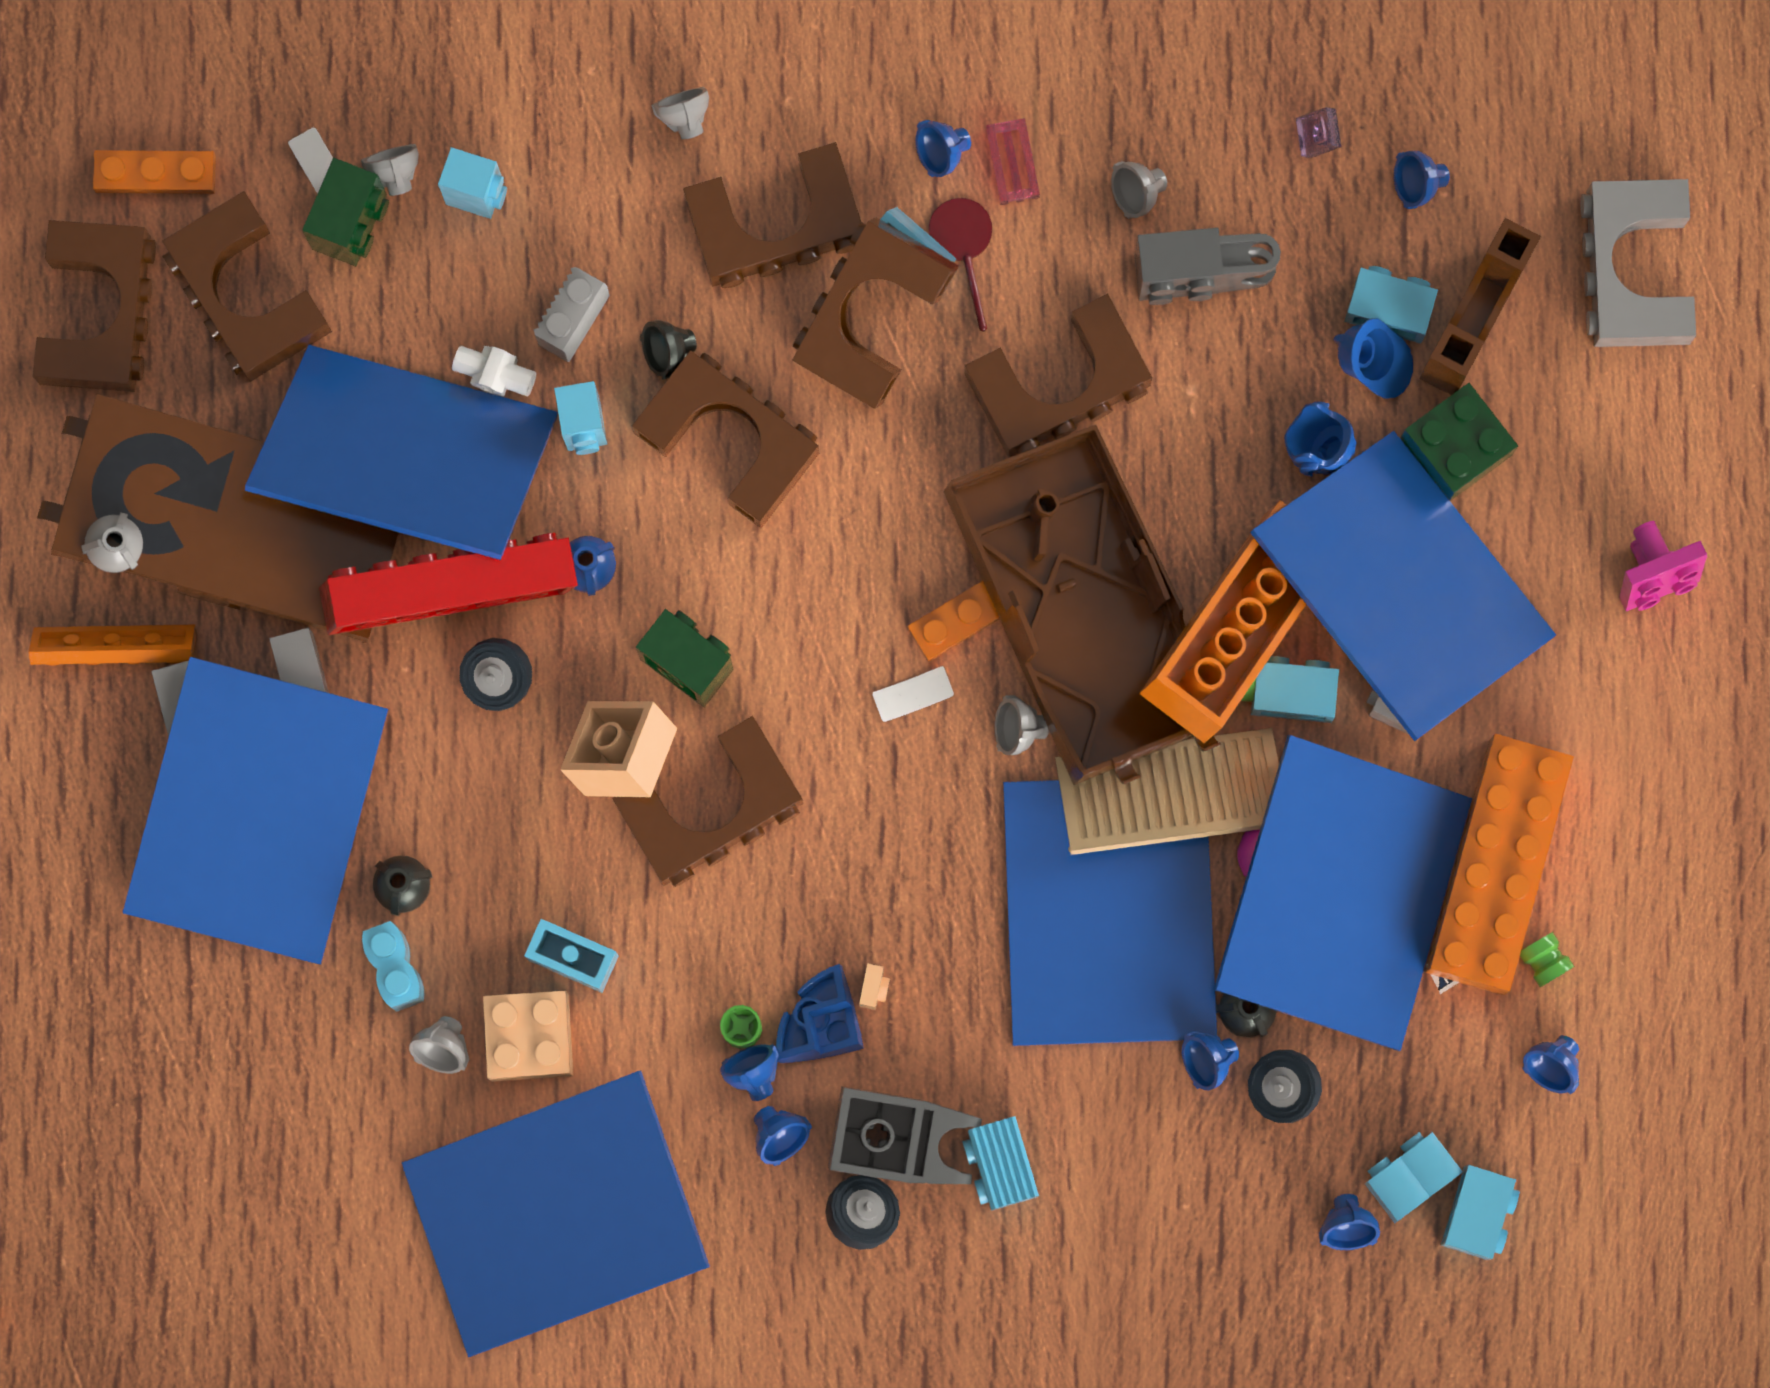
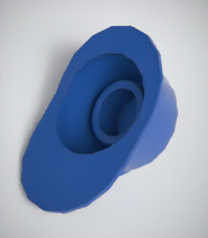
(1376, 358)

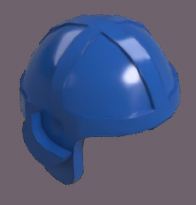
(1320, 440)

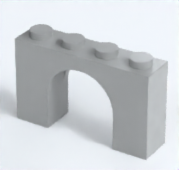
(1617, 313)
(295, 660)

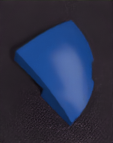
(821, 1022)

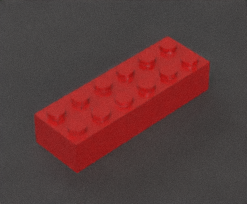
(446, 585)

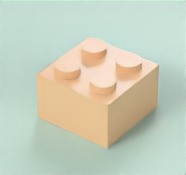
(619, 748)
(528, 1036)

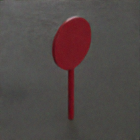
(965, 232)

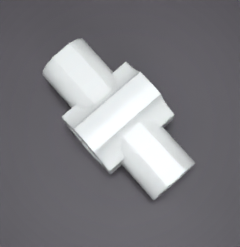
(494, 370)

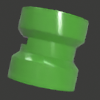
(1546, 959)
(738, 1021)

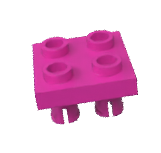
(1659, 569)

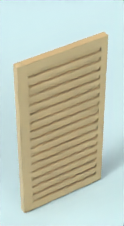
(1176, 798)

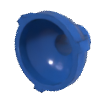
(940, 146)
(1418, 178)
(600, 571)
(1208, 1058)
(1554, 1065)
(752, 1070)
(779, 1134)
(1349, 1225)

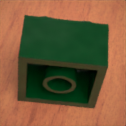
(346, 212)
(1459, 441)
(686, 657)

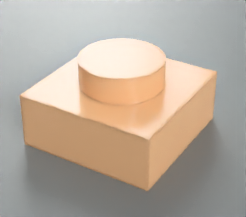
(874, 987)

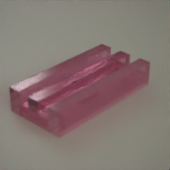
(1018, 194)

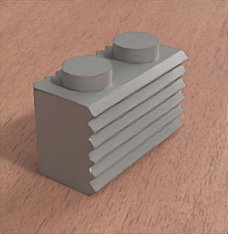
(571, 314)

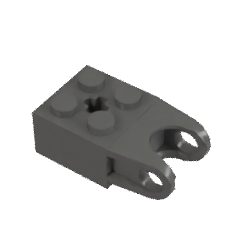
(1201, 264)
(911, 1139)

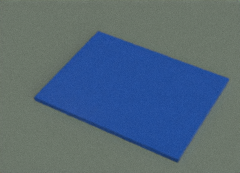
(402, 452)
(1403, 585)
(255, 810)
(1343, 893)
(1105, 937)
(555, 1214)

